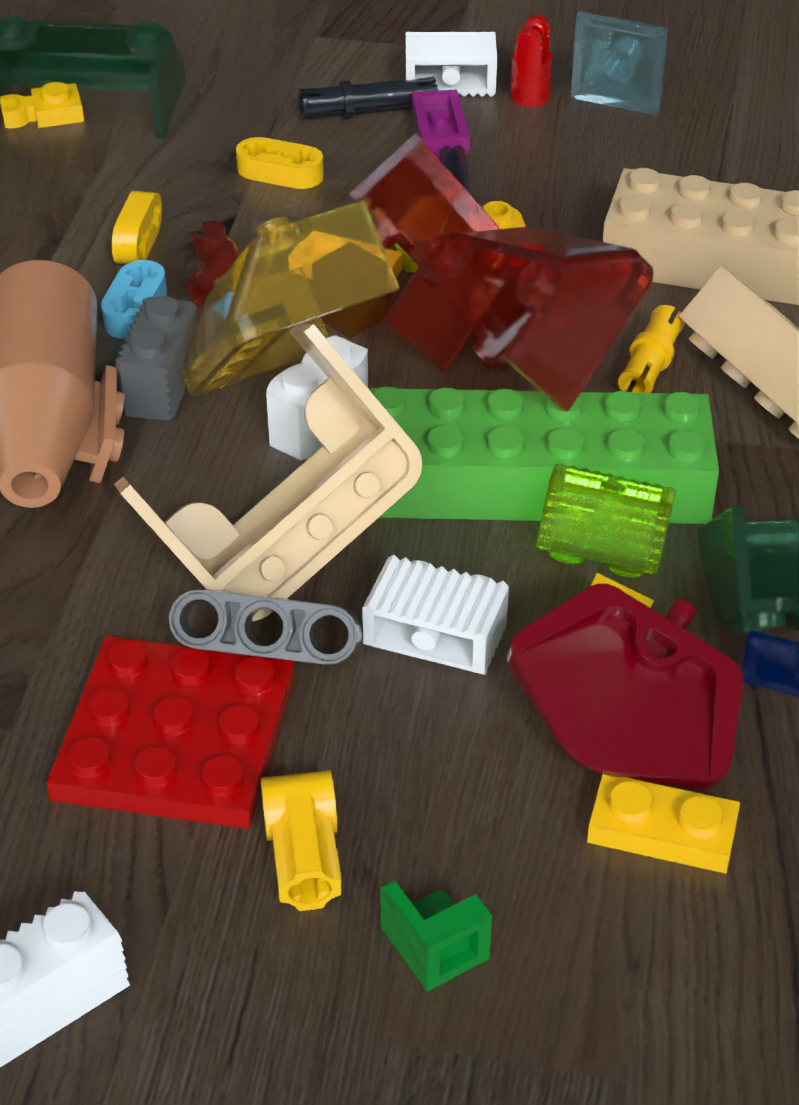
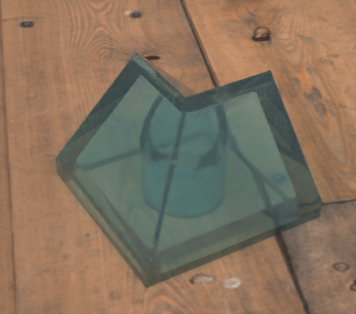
(619, 62)

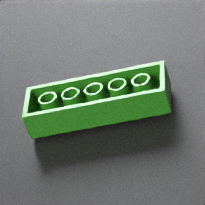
(498, 448)

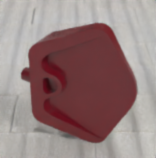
(631, 688)

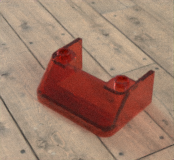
(420, 200)
(572, 285)

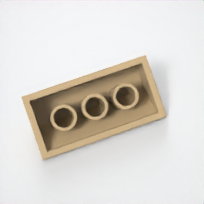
(752, 337)

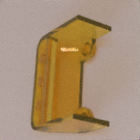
(283, 280)

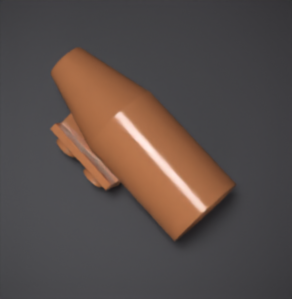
(48, 384)

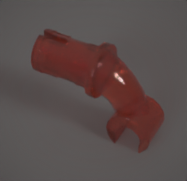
(217, 253)

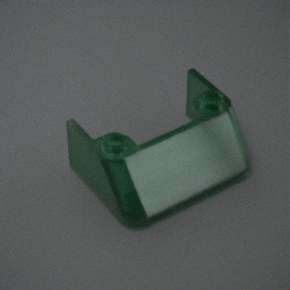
(94, 57)

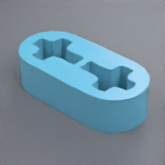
(125, 295)

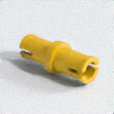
(651, 350)

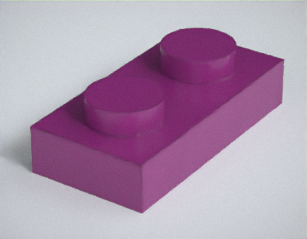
(440, 120)

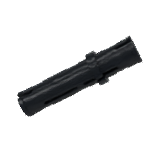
(361, 98)

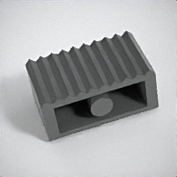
(155, 358)

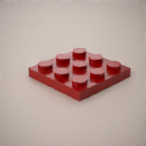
(173, 732)

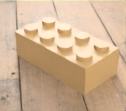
(698, 224)

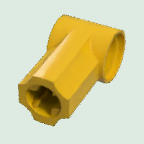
(302, 825)

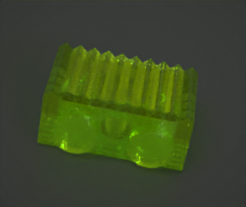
(605, 520)

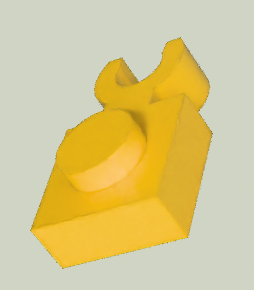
(49, 106)

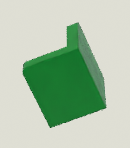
(436, 934)

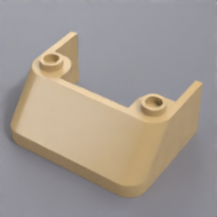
(316, 509)

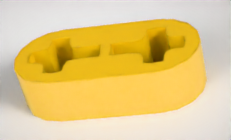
(280, 162)
(136, 227)

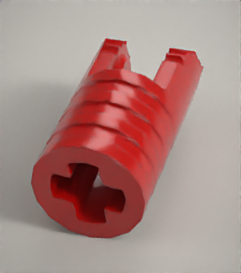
(532, 64)

